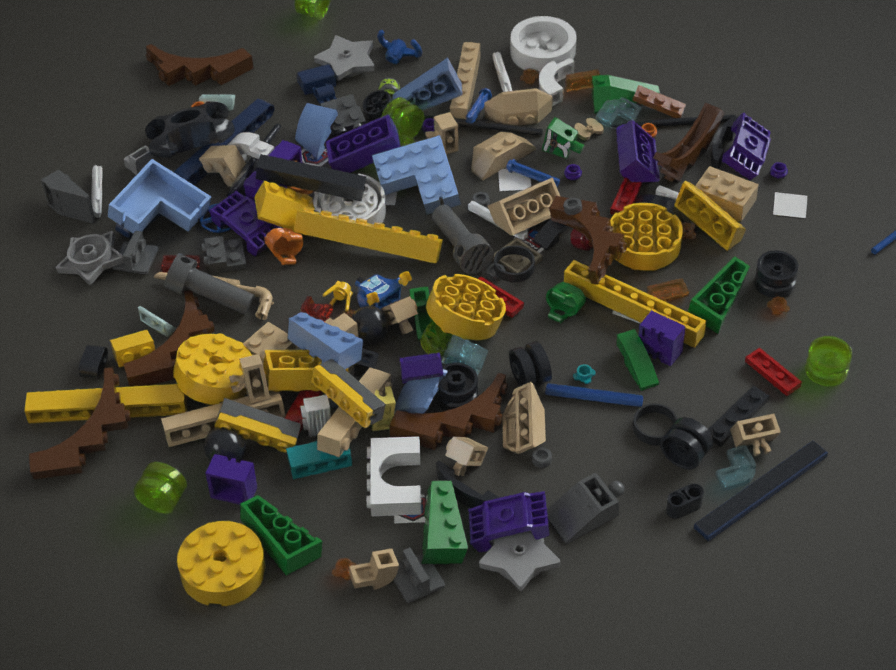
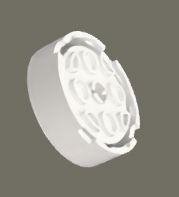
(542, 32)
(371, 208)

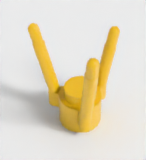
(341, 291)

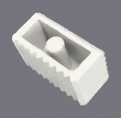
(315, 414)

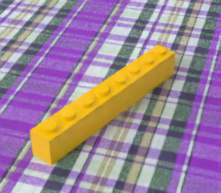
(368, 235)
(632, 301)
(81, 403)

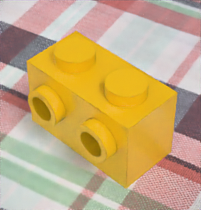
(132, 347)

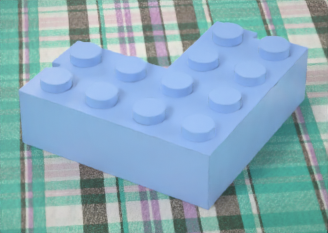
(421, 165)
(155, 192)

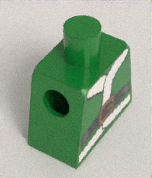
(561, 139)

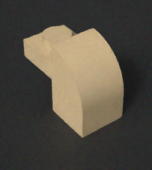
(378, 573)

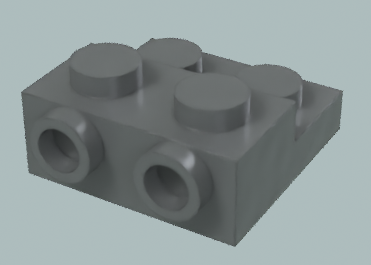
(348, 116)
(223, 255)

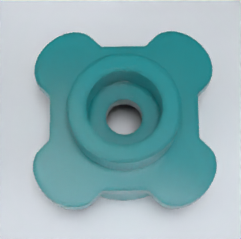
(584, 373)

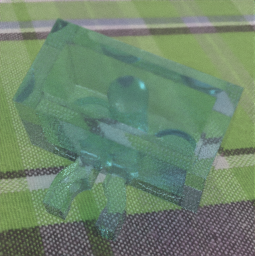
(464, 352)

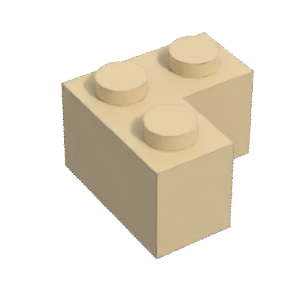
(223, 160)

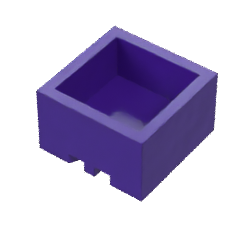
(662, 337)
(231, 480)

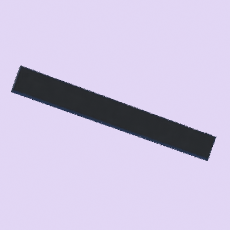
(760, 490)

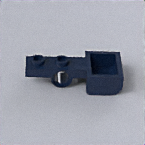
(319, 82)

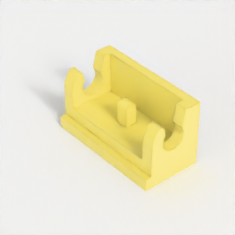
(389, 410)

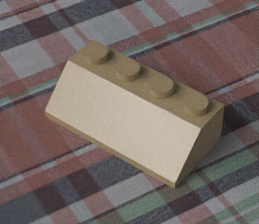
(524, 207)

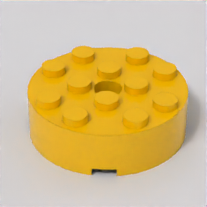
(650, 235)
(465, 307)
(205, 367)
(221, 563)

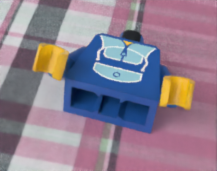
(380, 291)

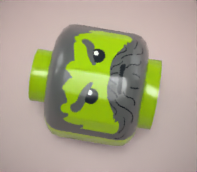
(389, 85)

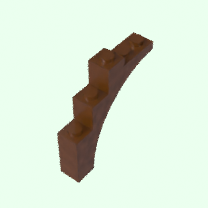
(197, 70)
(687, 150)
(598, 232)
(160, 363)
(458, 422)
(69, 455)

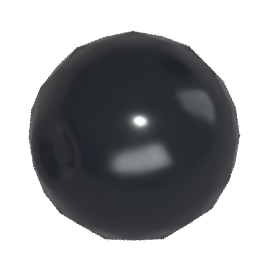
(371, 324)
(225, 443)

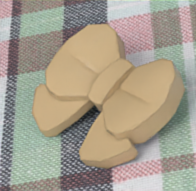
(593, 127)

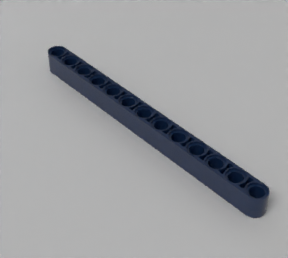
(192, 170)

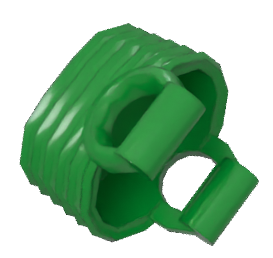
(564, 298)

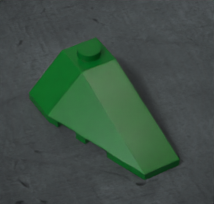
(611, 87)

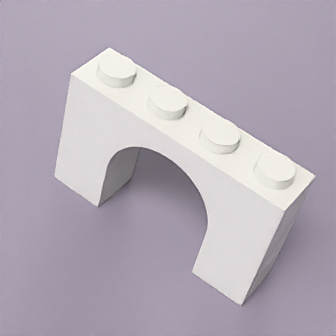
(385, 498)

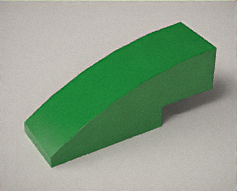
(422, 319)
(637, 359)

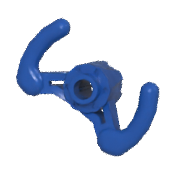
(398, 49)

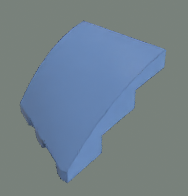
(315, 128)
(418, 394)

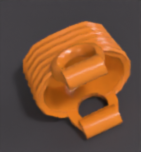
(284, 242)

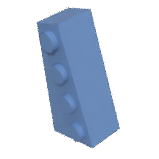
(432, 87)
(324, 340)

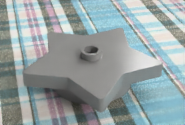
(347, 57)
(90, 256)
(519, 558)

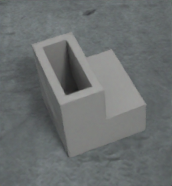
(137, 160)

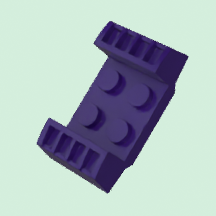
(748, 147)
(241, 216)
(421, 367)
(508, 517)

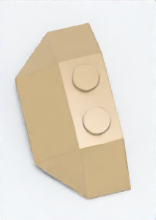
(518, 107)
(496, 152)
(523, 420)

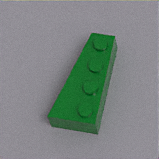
(719, 294)
(443, 527)
(280, 537)

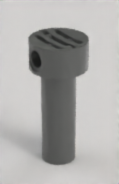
(469, 250)
(185, 276)

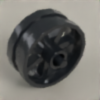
(377, 103)

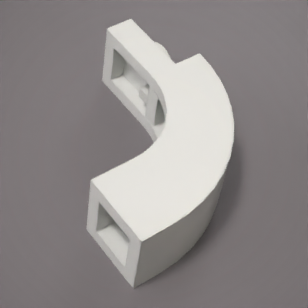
(551, 75)
(250, 145)

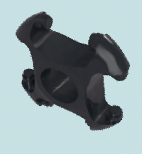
(189, 129)

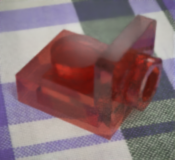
(317, 311)

